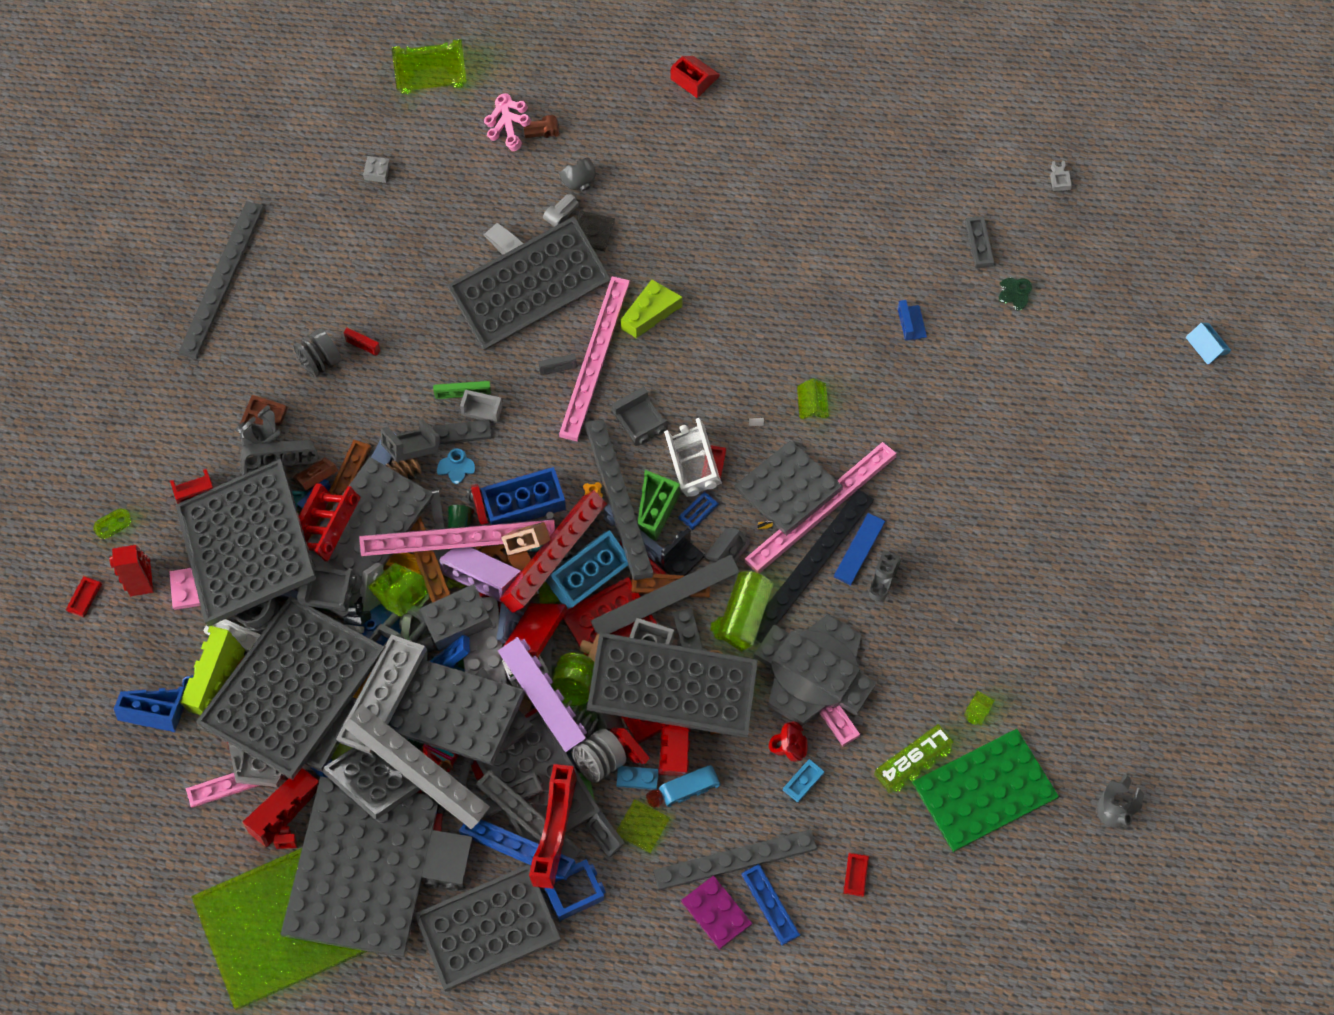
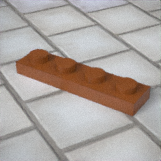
(659, 580)

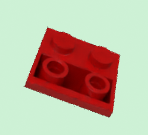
(693, 75)

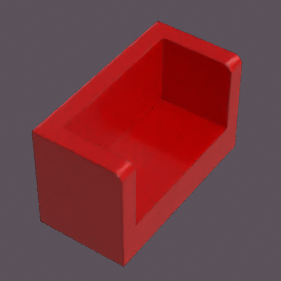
(191, 488)

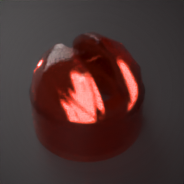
(654, 798)

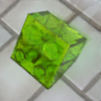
(399, 589)

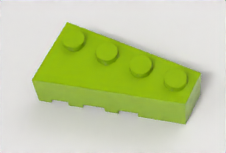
(216, 665)

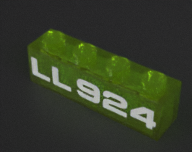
(913, 759)

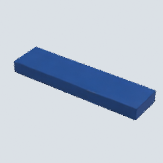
(859, 549)
(770, 904)

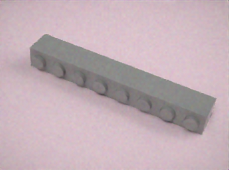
(416, 766)

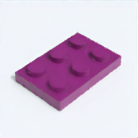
(716, 912)

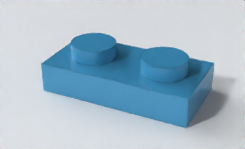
(637, 777)
(803, 781)

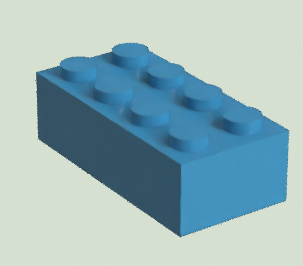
(587, 569)

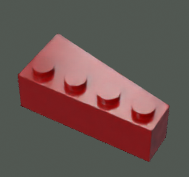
(132, 569)
(674, 750)

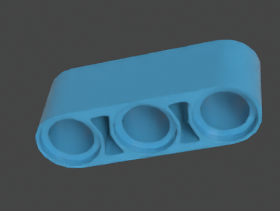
(689, 785)

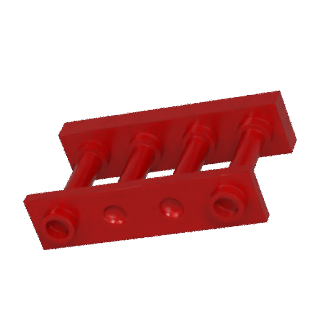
(314, 510)

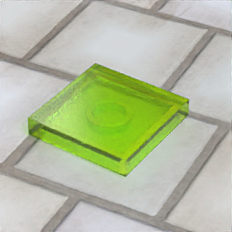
(642, 826)

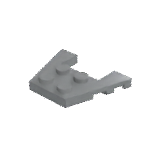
(252, 771)

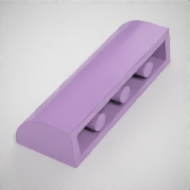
(477, 568)

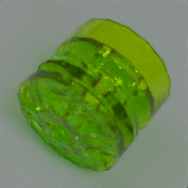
(573, 677)

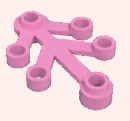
(503, 104)

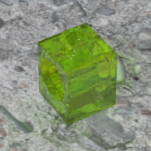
(978, 708)

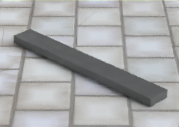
(665, 596)

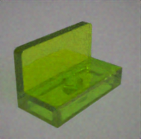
(812, 399)

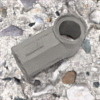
(558, 214)

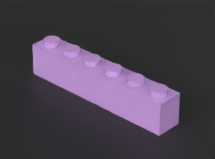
(542, 695)

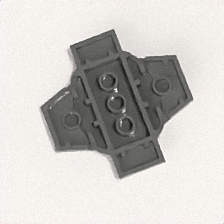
(814, 670)

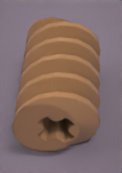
(406, 467)

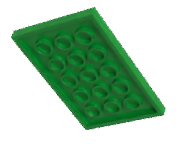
(985, 790)

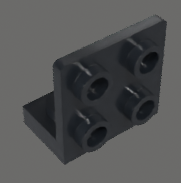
(680, 555)

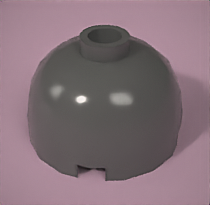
(579, 175)

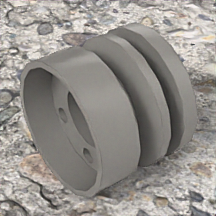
(599, 755)

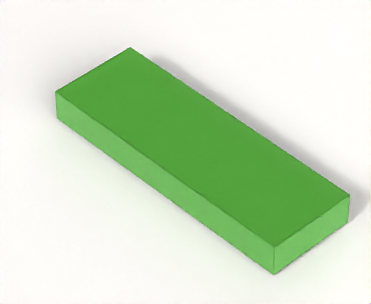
(457, 390)

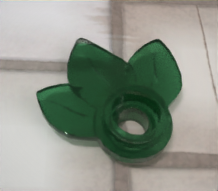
(1012, 292)

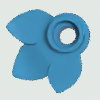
(456, 468)

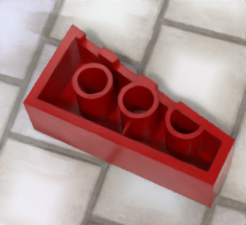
(281, 807)

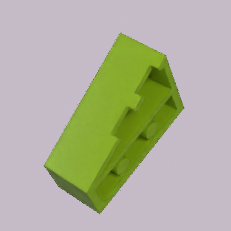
(650, 308)

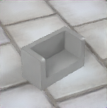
(481, 406)

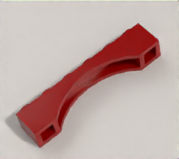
(548, 853)

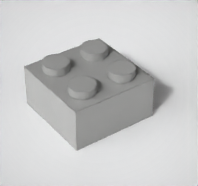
(376, 169)

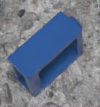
(563, 913)

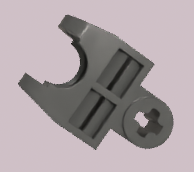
(884, 574)

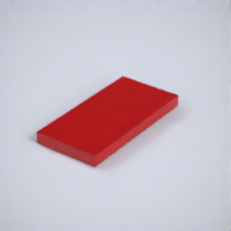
(538, 625)

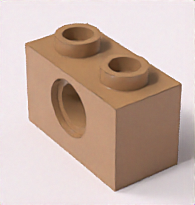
(526, 538)

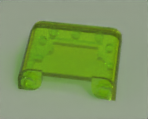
(429, 66)

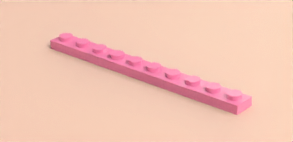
(594, 359)
(850, 481)
(441, 538)

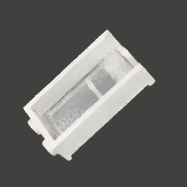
(693, 459)

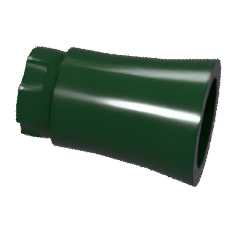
(459, 516)

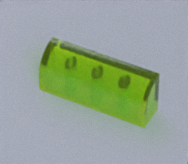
(745, 609)

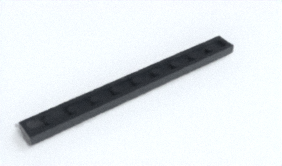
(813, 562)

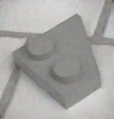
(368, 576)

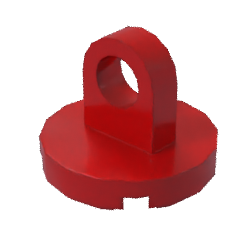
(793, 742)

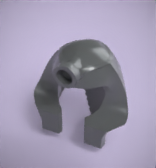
(255, 433)
(1113, 814)

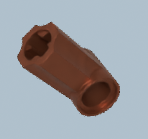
(546, 127)

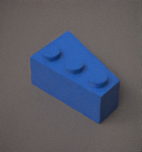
(151, 708)

